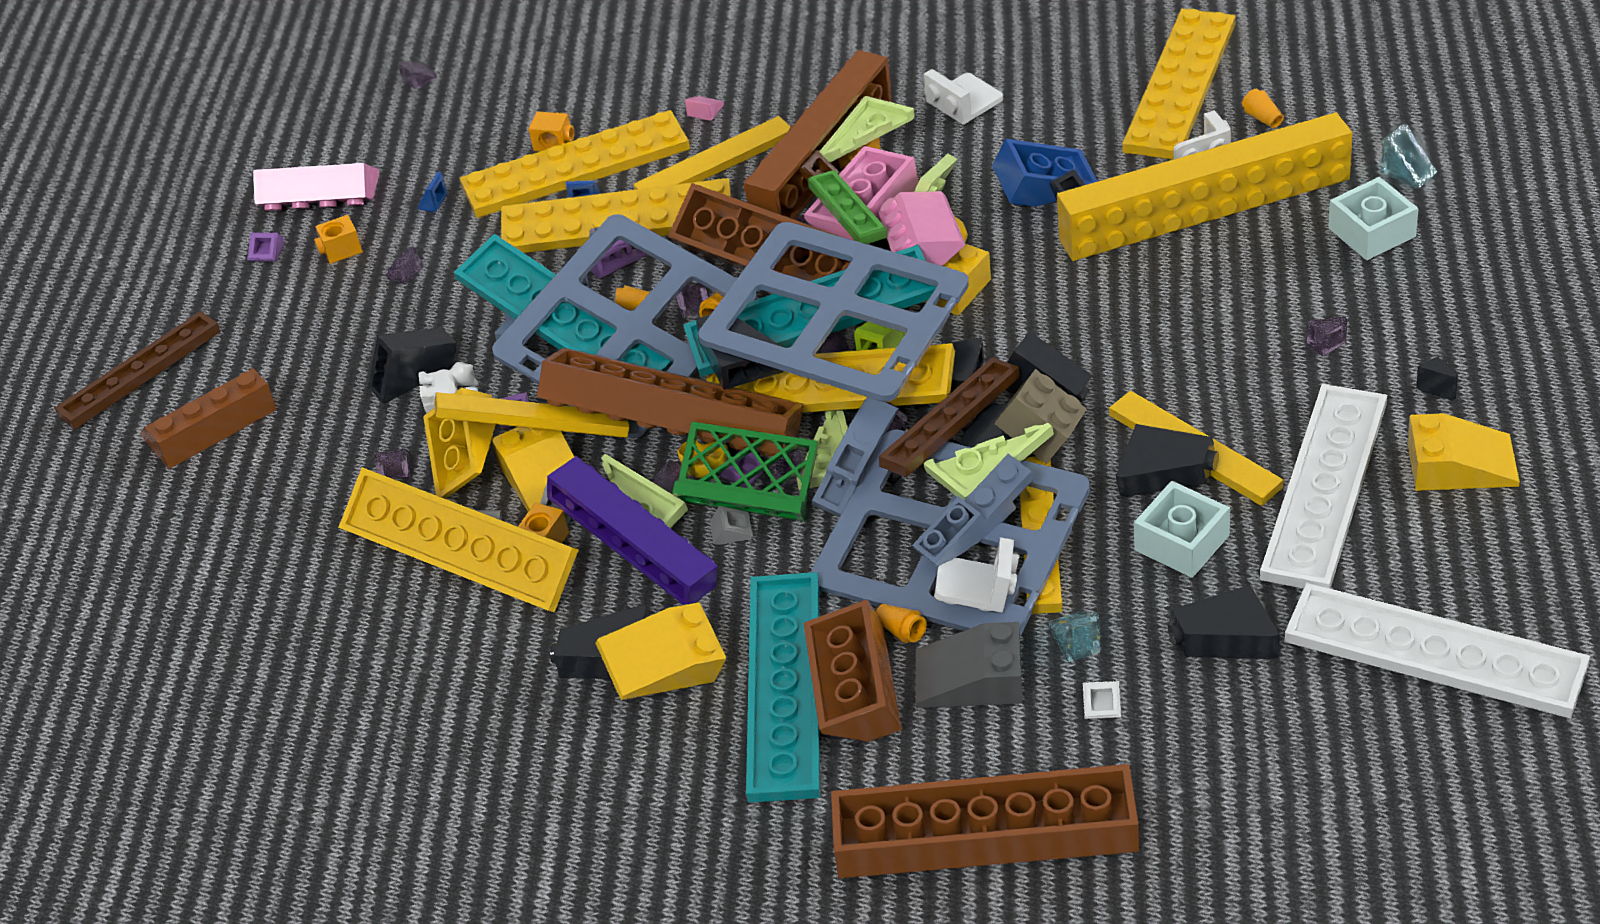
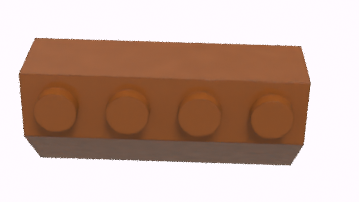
(209, 418)
(852, 674)

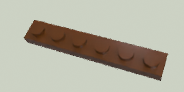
(137, 370)
(948, 417)

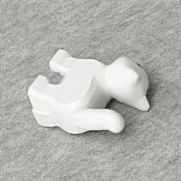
(445, 382)

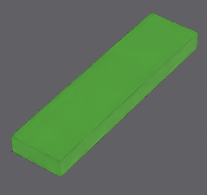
(847, 207)

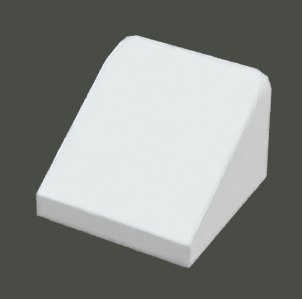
(1101, 700)

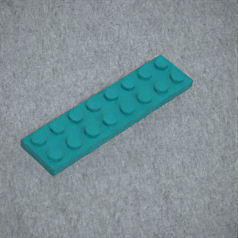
(514, 280)
(786, 318)
(781, 698)

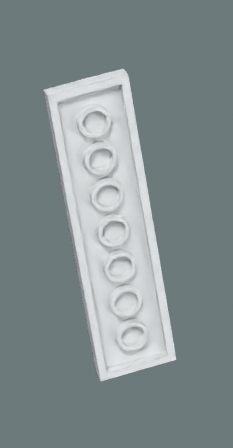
(1324, 488)
(1438, 649)

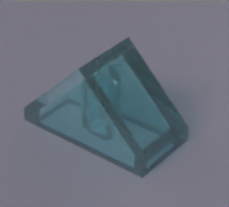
(1405, 158)
(1077, 634)

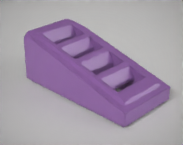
(609, 264)

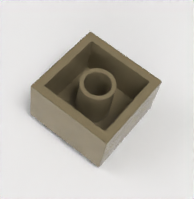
(1041, 403)

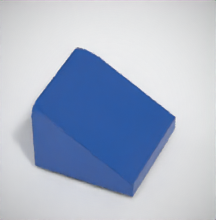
(582, 188)
(433, 194)

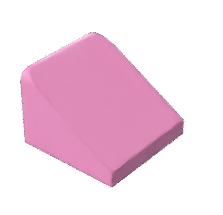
(703, 107)

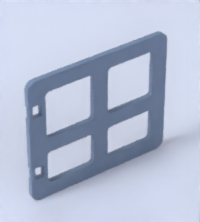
(833, 304)
(631, 326)
(868, 499)

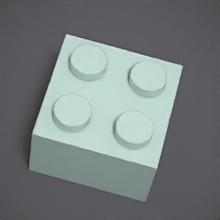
(1373, 218)
(1182, 529)

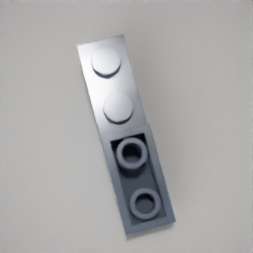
(853, 455)
(972, 519)

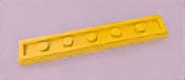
(720, 156)
(526, 415)
(1232, 467)

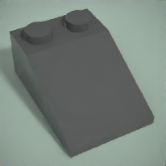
(971, 668)

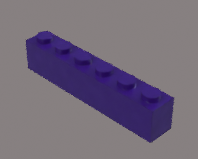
(632, 531)

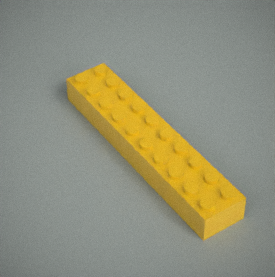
(1204, 186)

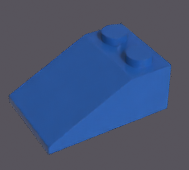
(1029, 168)

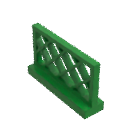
(736, 497)

